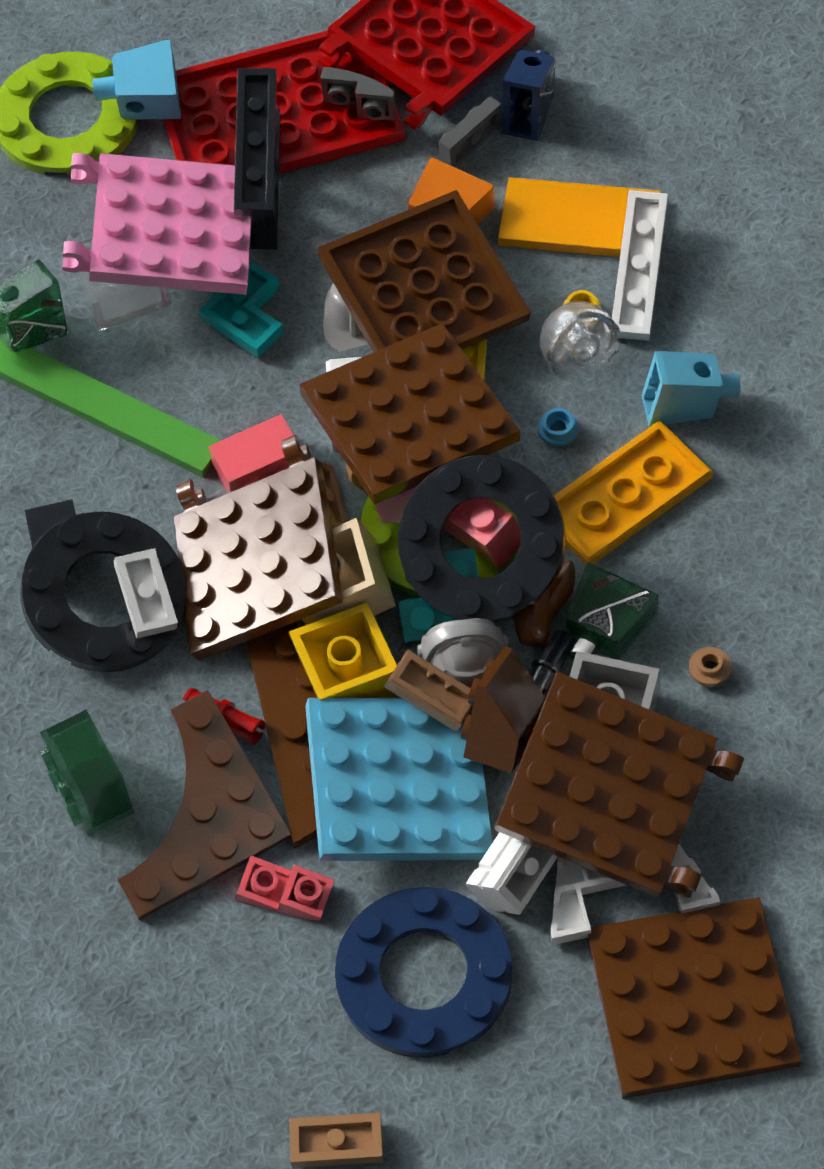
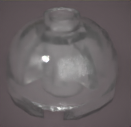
(583, 333)

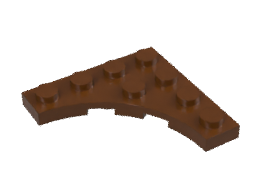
(220, 817)

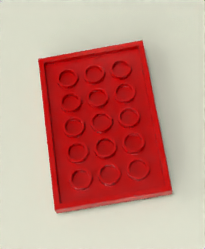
(308, 127)

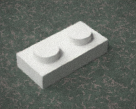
(145, 593)

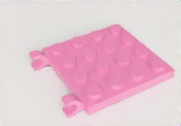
(162, 225)

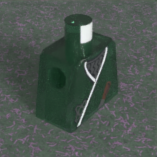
(31, 308)
(608, 613)

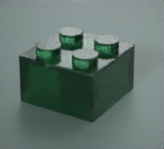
(84, 774)

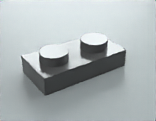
(471, 132)

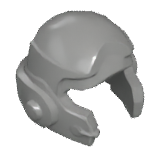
(463, 647)

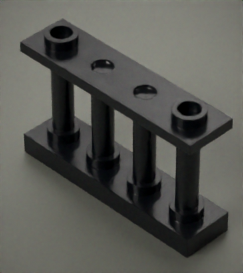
(258, 154)

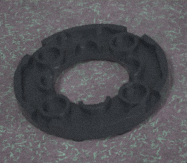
(537, 559)
(49, 613)

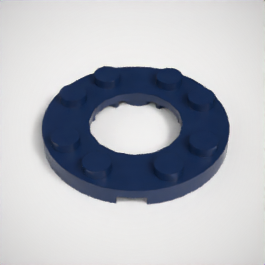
(437, 1029)

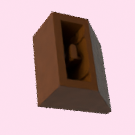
(502, 713)

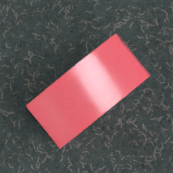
(284, 890)

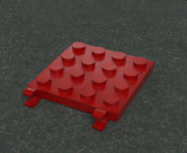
(428, 46)

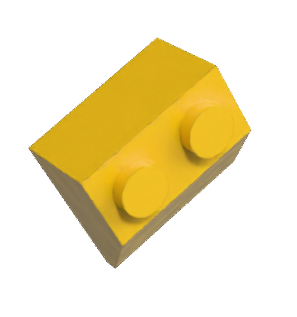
(345, 655)

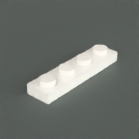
(639, 264)

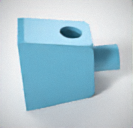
(142, 83)
(685, 387)

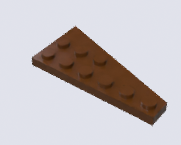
(283, 696)

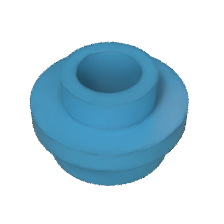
(554, 418)

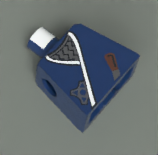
(528, 76)

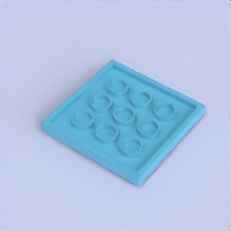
(393, 784)

